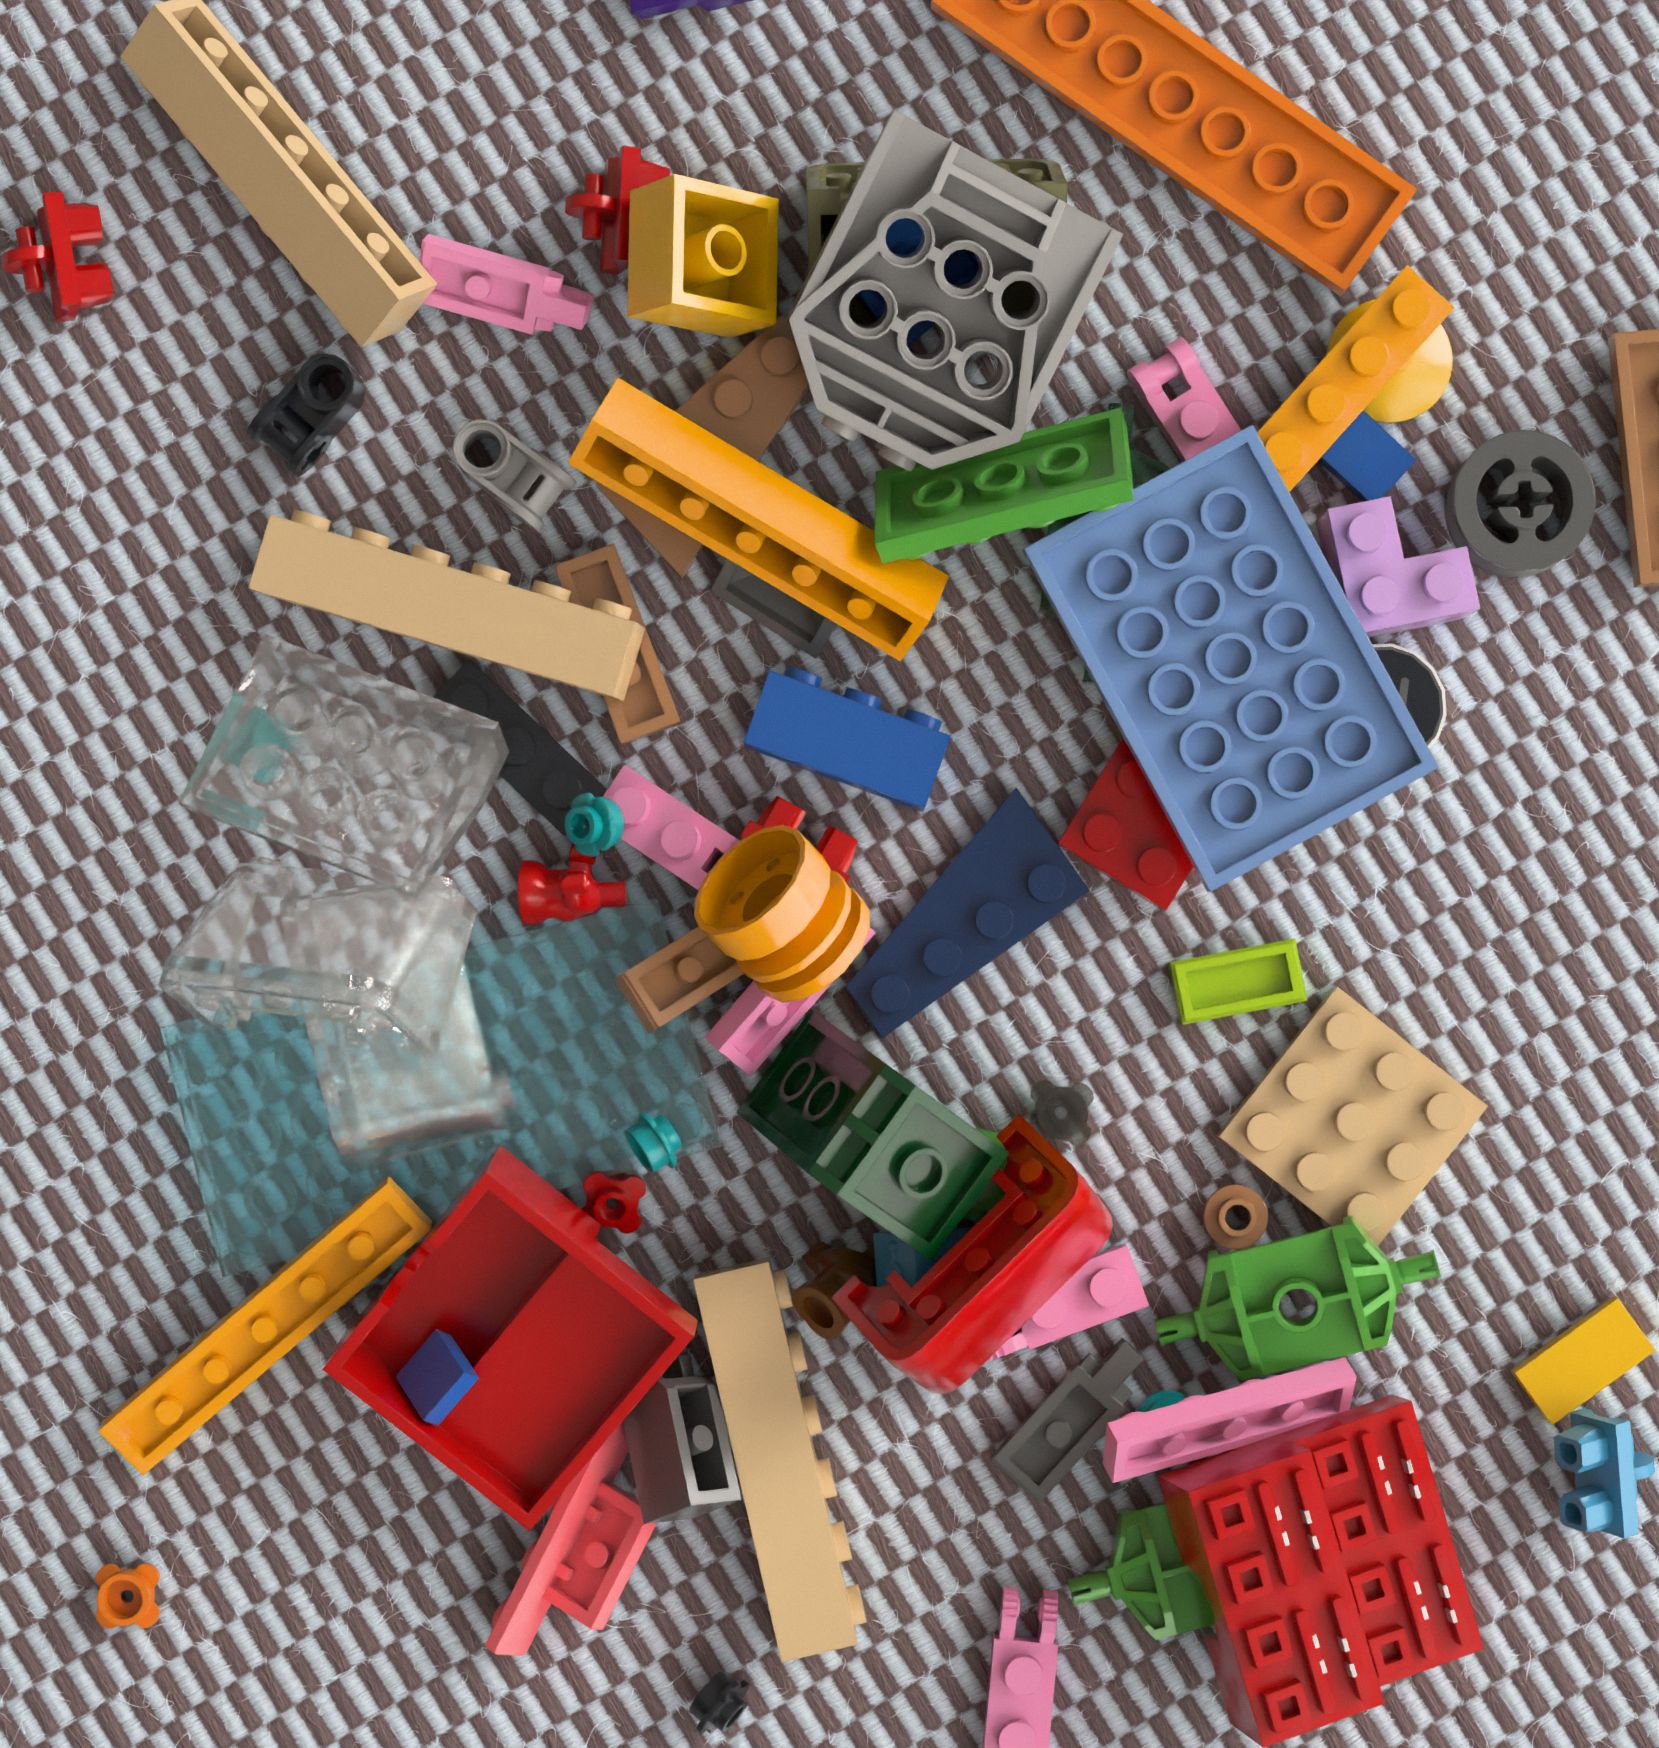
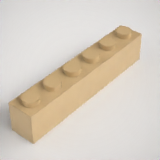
(278, 169)
(448, 606)
(777, 1459)

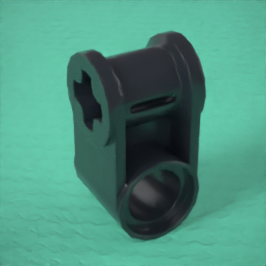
(305, 416)

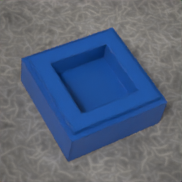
(437, 1377)

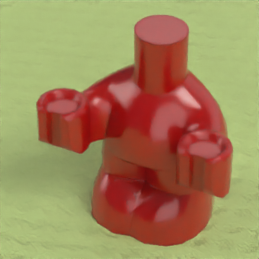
(565, 892)

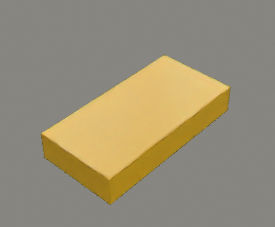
(1582, 1360)

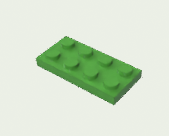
(1022, 485)

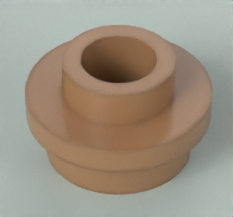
(1216, 1209)

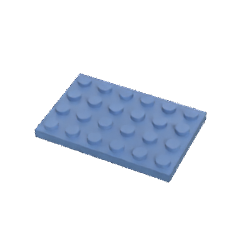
(1230, 659)

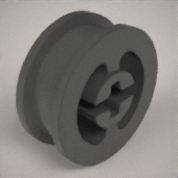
(1514, 456)

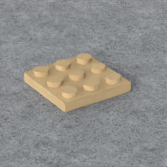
(1352, 1118)

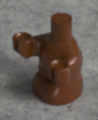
(833, 1270)

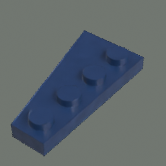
(977, 909)

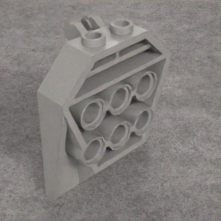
(922, 403)

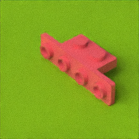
(580, 1555)

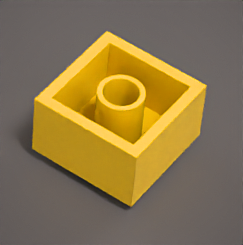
(702, 256)

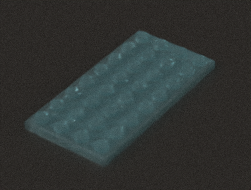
(544, 1016)

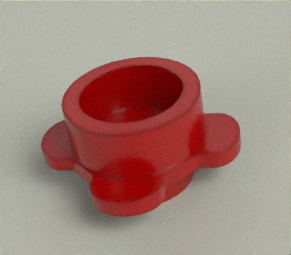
(625, 1189)

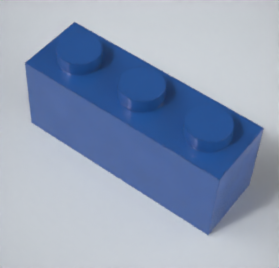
(847, 738)

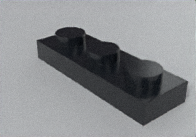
(536, 761)

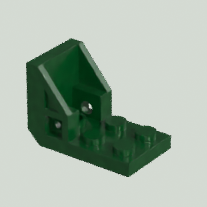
(871, 1135)

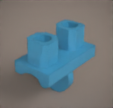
(1605, 1474)

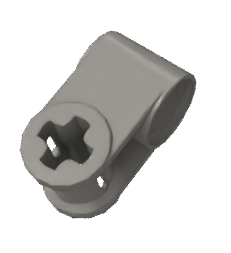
(514, 473)

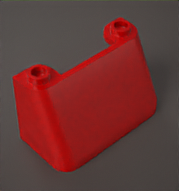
(990, 1277)

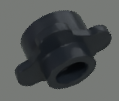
(719, 1703)

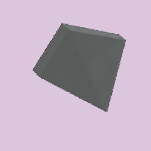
(773, 608)

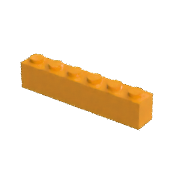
(756, 519)

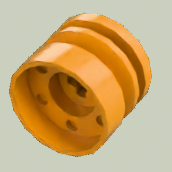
(782, 913)

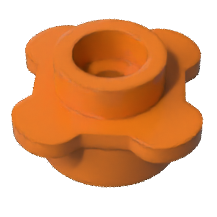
(112, 1607)

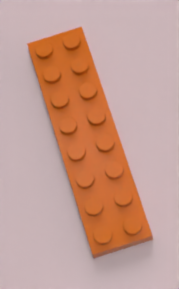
(1200, 123)

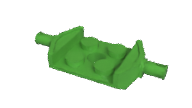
(1335, 1264)
(1149, 1576)

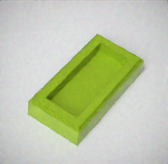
(1237, 981)

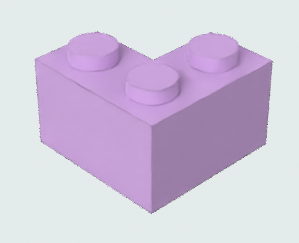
(1383, 586)

